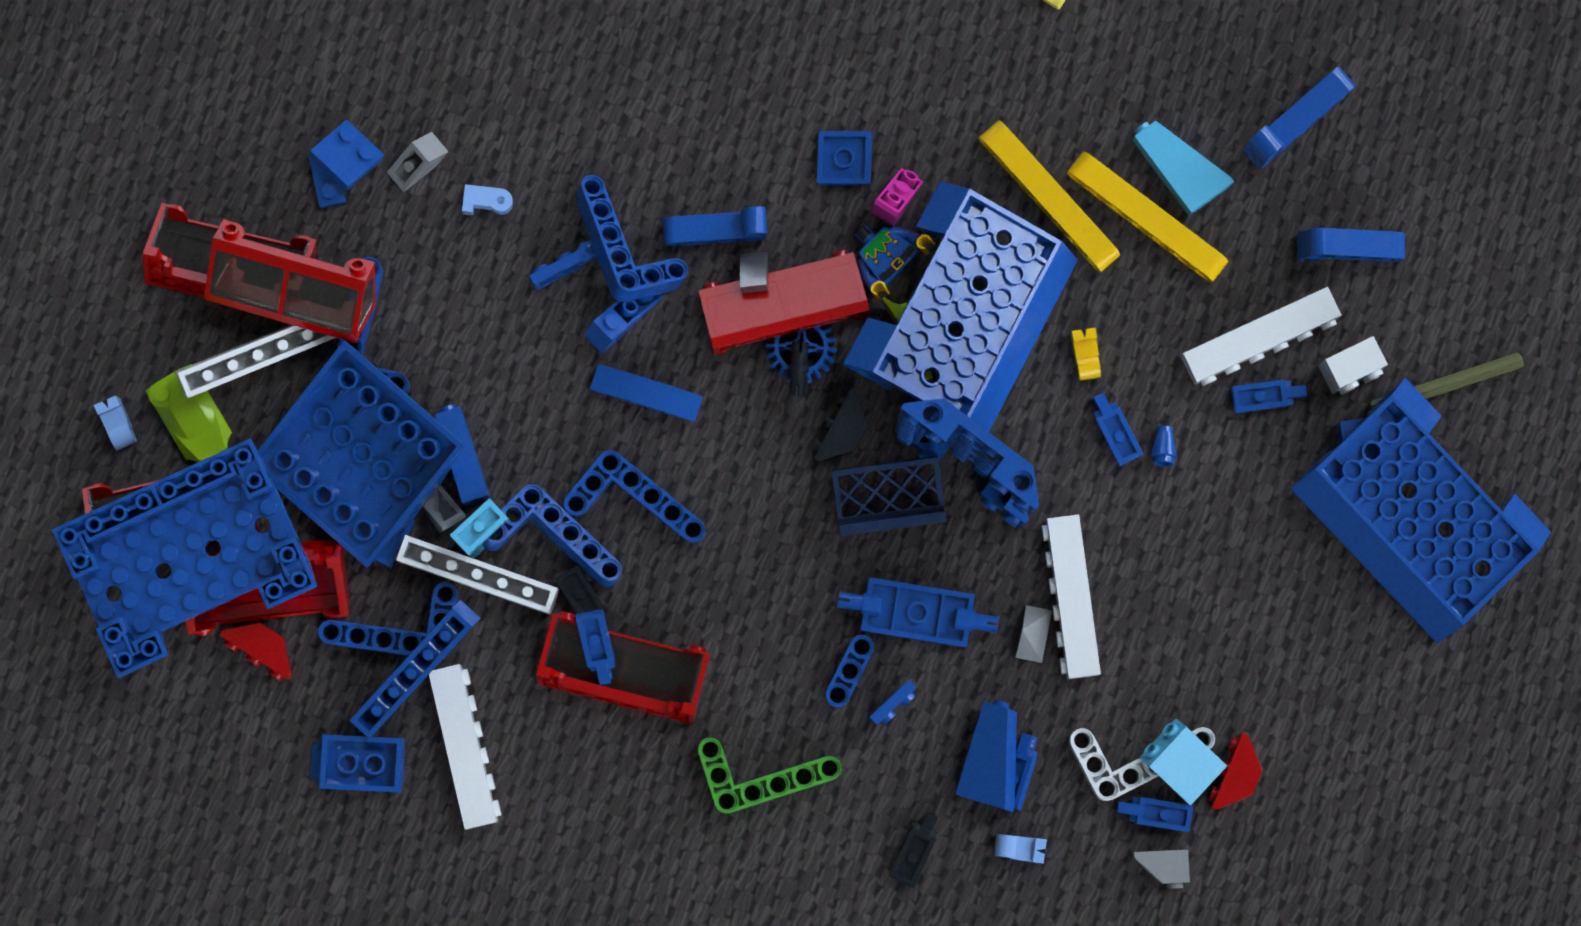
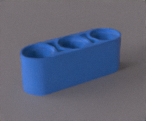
(859, 662)

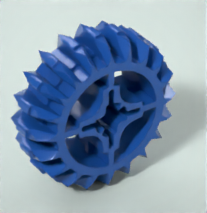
(813, 350)

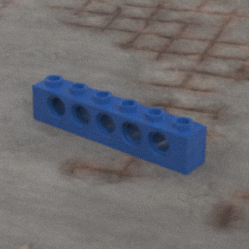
(415, 669)

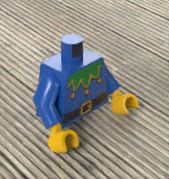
(887, 255)

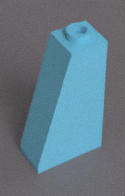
(1181, 168)

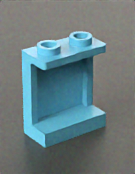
(479, 527)
(1183, 761)

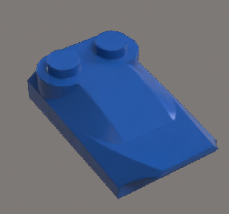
(358, 763)

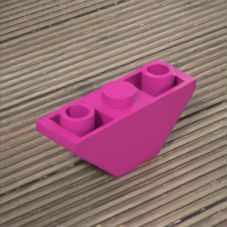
(896, 196)

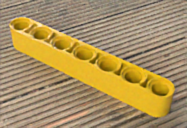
(1049, 196)
(1147, 217)

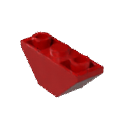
(262, 647)
(1239, 776)

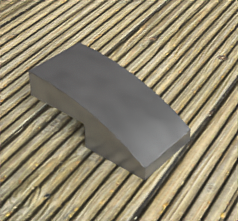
(753, 272)

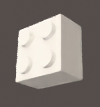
(1352, 365)

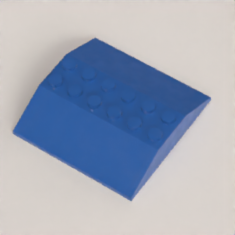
(359, 454)

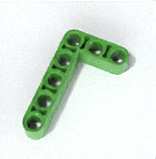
(762, 783)

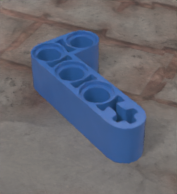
(716, 228)
(1350, 245)

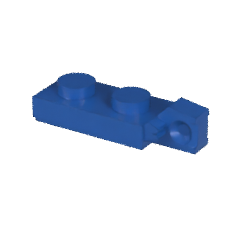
(565, 264)
(1265, 395)
(1116, 431)
(596, 644)
(1024, 767)
(1158, 813)

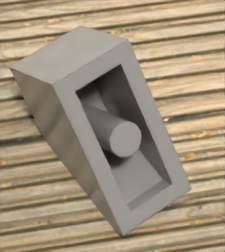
(417, 161)
(1166, 866)

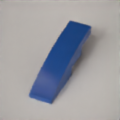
(646, 393)

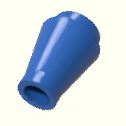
(1164, 447)

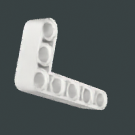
(1116, 777)

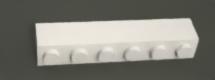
(1260, 336)
(247, 358)
(477, 575)
(1072, 597)
(463, 746)

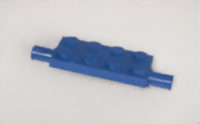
(918, 612)

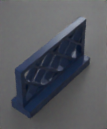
(895, 517)

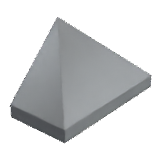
(443, 510)
(1033, 634)

